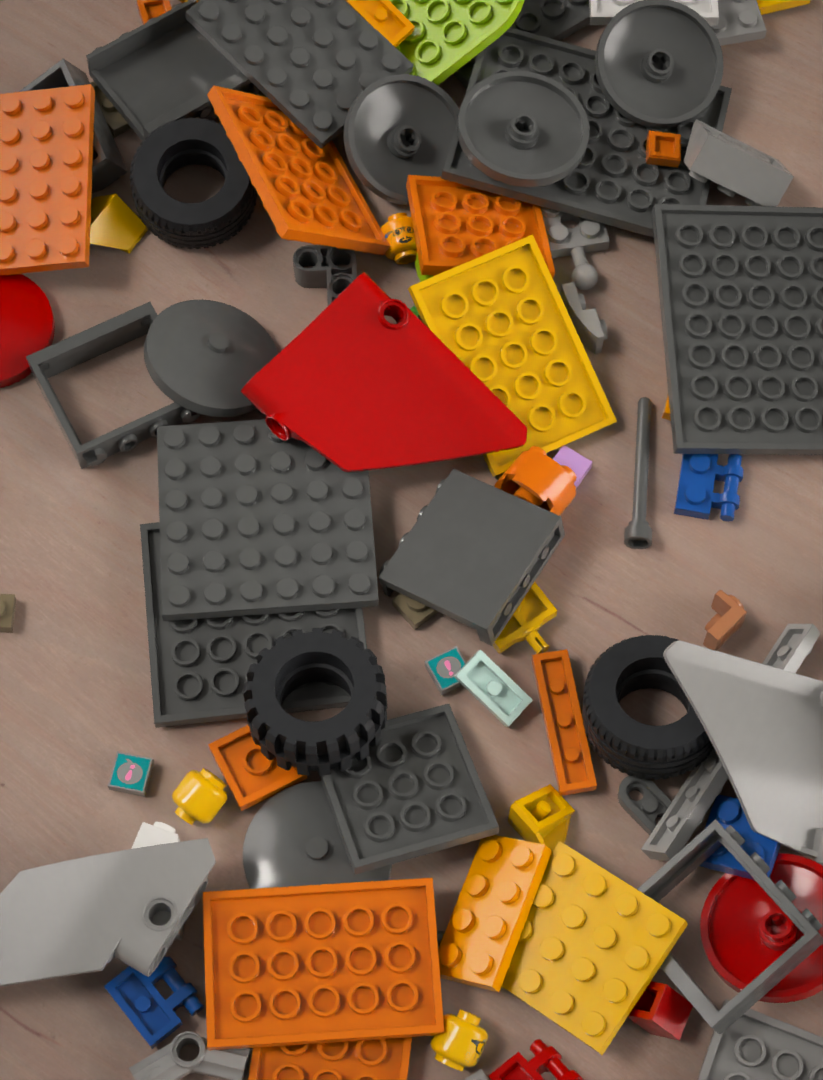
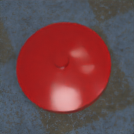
(24, 326)
(748, 931)

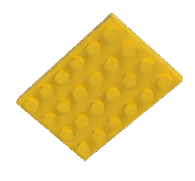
(520, 341)

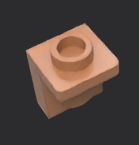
(726, 622)

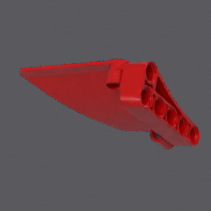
(379, 389)

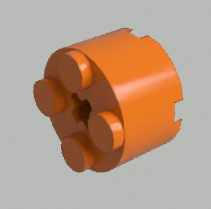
(539, 481)

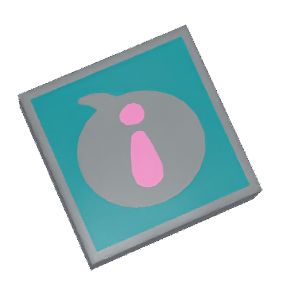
(444, 668)
(131, 774)

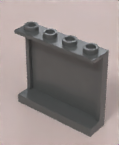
(163, 72)
(473, 553)

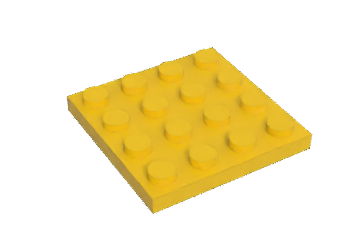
(589, 948)

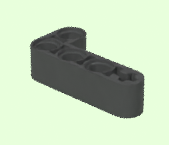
(325, 270)

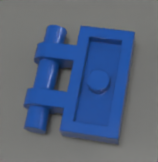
(696, 486)
(146, 1007)

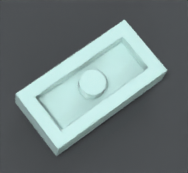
(493, 688)

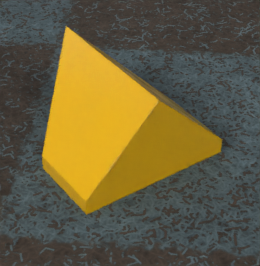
(114, 223)
(541, 817)

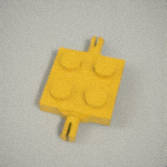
(526, 621)

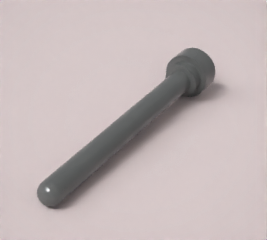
(638, 533)

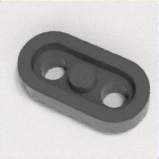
(649, 807)

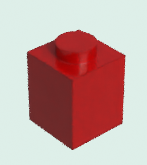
(661, 1011)

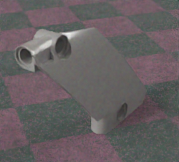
(99, 908)

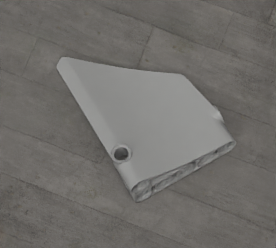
(766, 737)

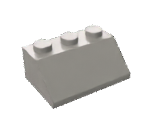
(735, 166)

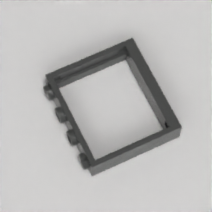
(87, 346)
(685, 863)

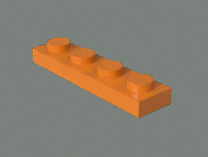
(563, 722)

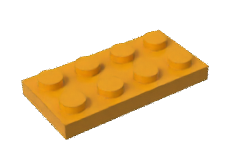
(491, 911)

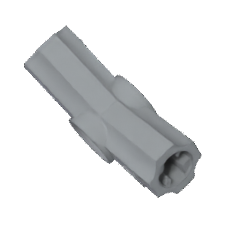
(166, 1064)

